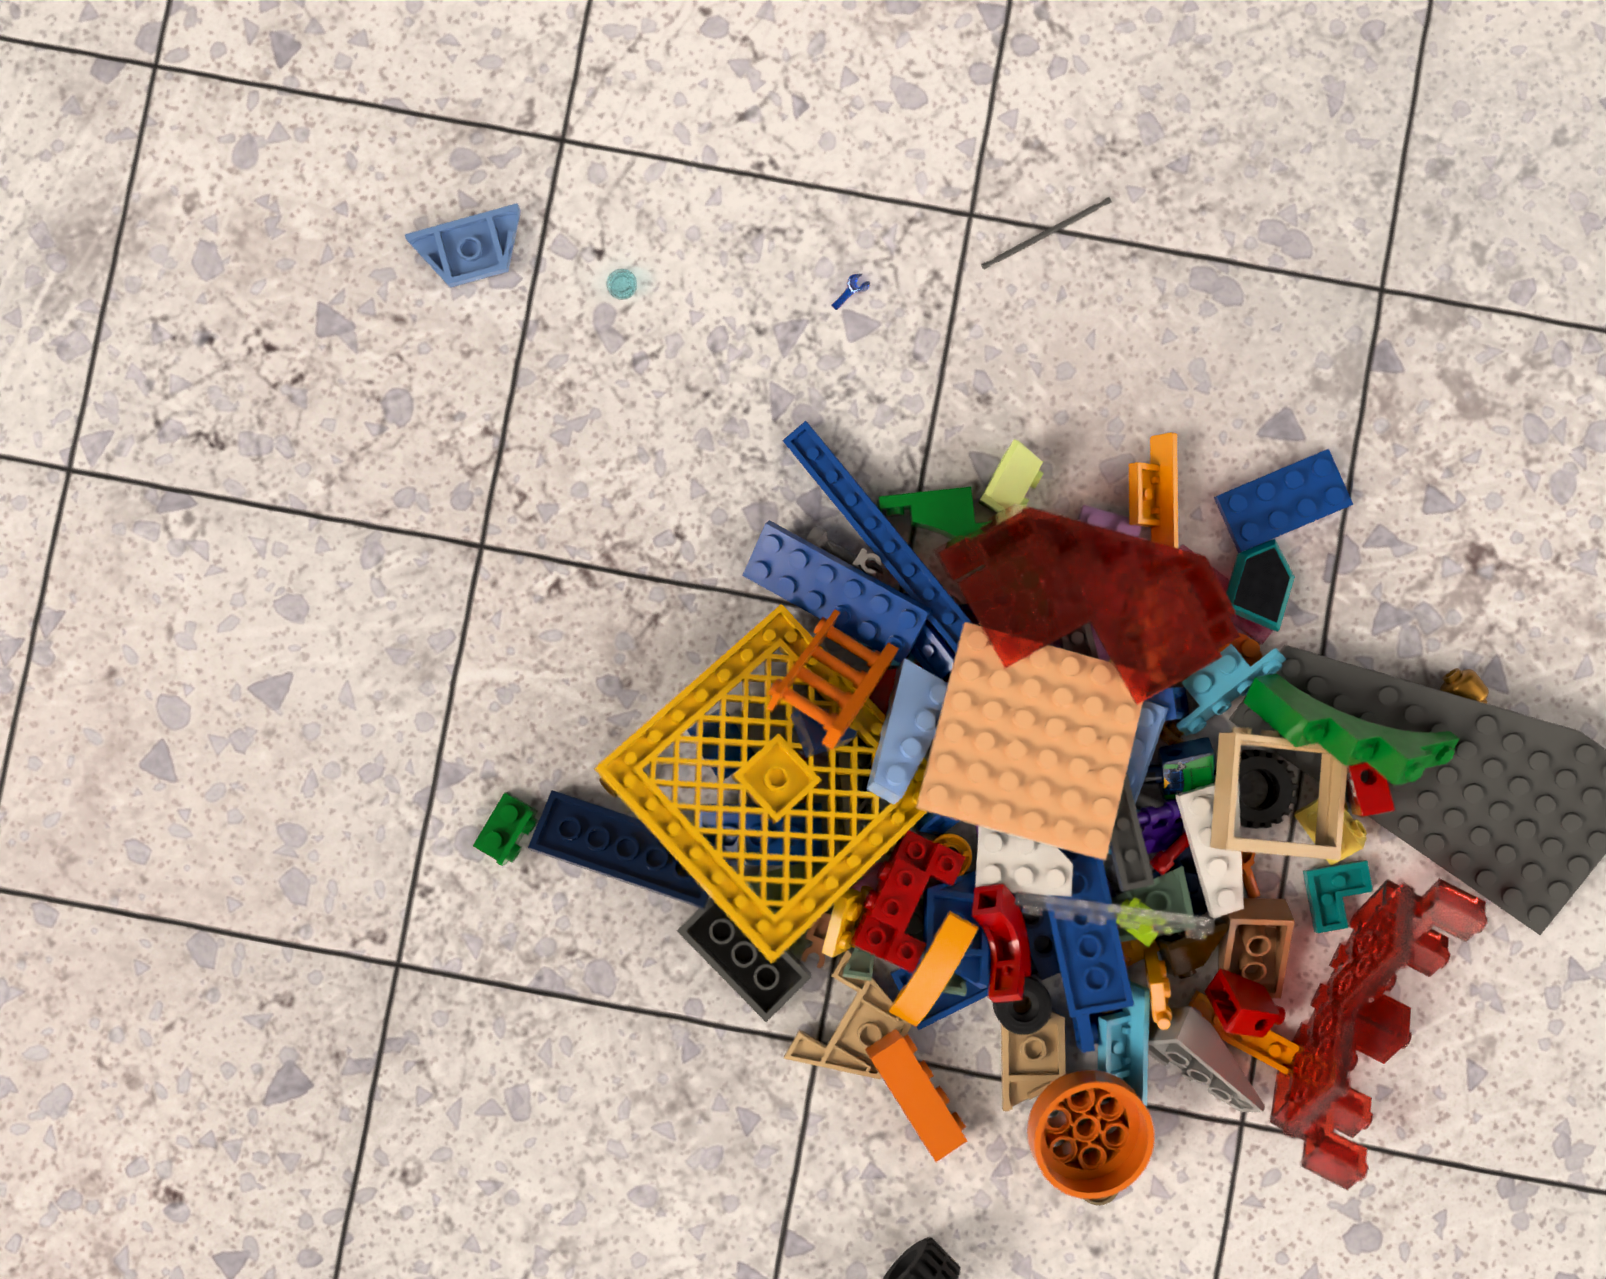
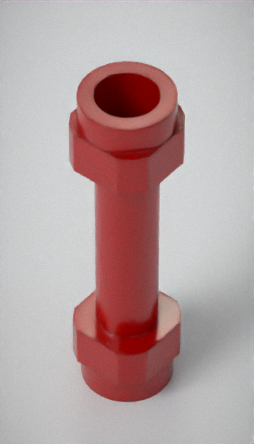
(1164, 860)

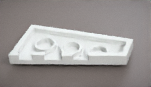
(1217, 868)

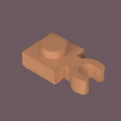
(817, 934)

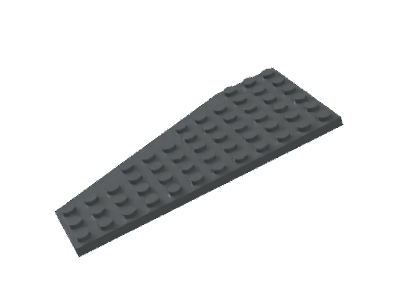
(1510, 810)

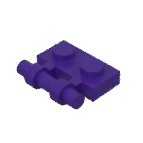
(1160, 826)

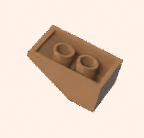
(1258, 942)

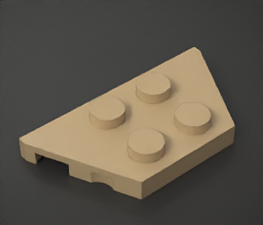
(1031, 1059)

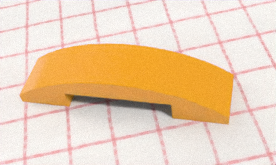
(934, 969)

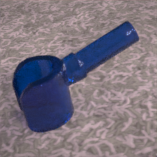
(851, 289)

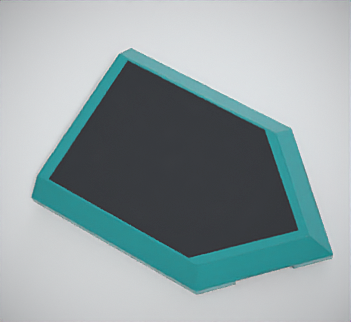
(1261, 585)

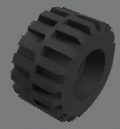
(1279, 789)
(924, 1261)

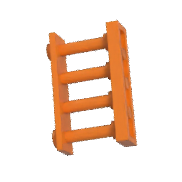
(849, 702)

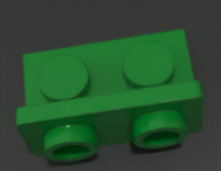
(506, 828)

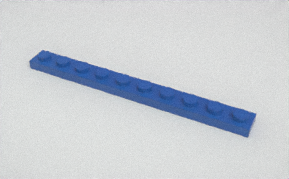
(877, 531)

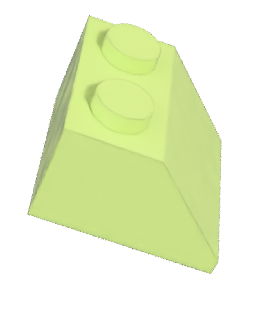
(1012, 478)

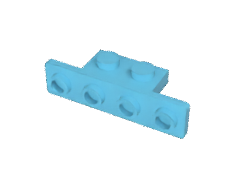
(1223, 682)
(1125, 1040)

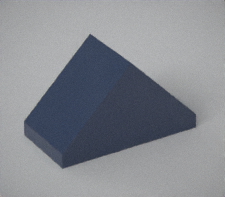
(812, 734)

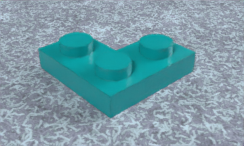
(1327, 888)

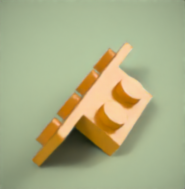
(1155, 491)

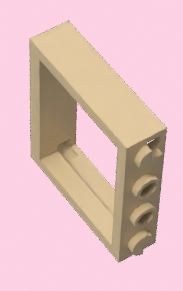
(1330, 801)

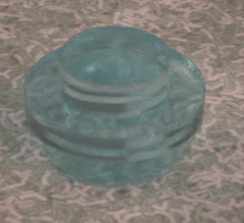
(621, 284)

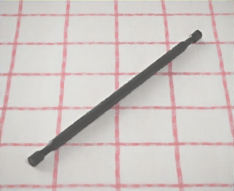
(1046, 233)

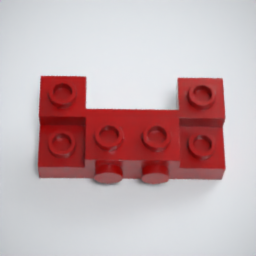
(897, 896)

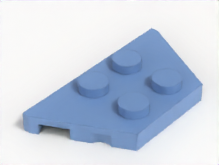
(469, 246)

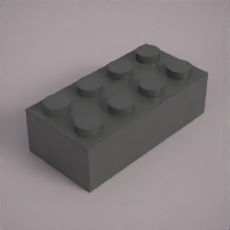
(741, 964)

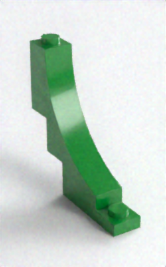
(940, 511)

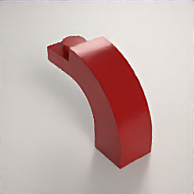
(1008, 941)

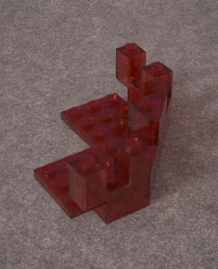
(1050, 574)
(1355, 1015)

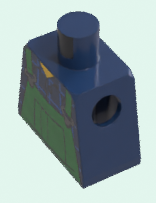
(1182, 767)

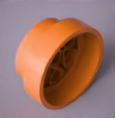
(1115, 1156)

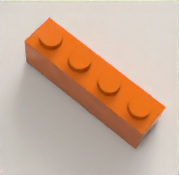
(916, 1095)

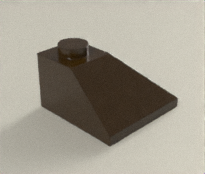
(1187, 954)

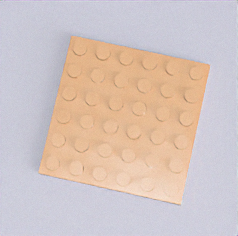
(1032, 745)

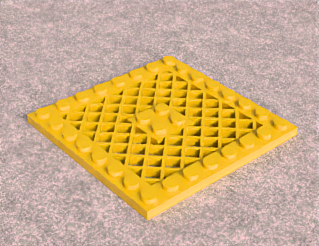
(772, 779)

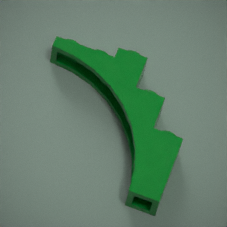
(1306, 721)

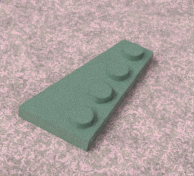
(1167, 895)

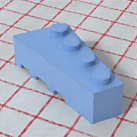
(907, 730)

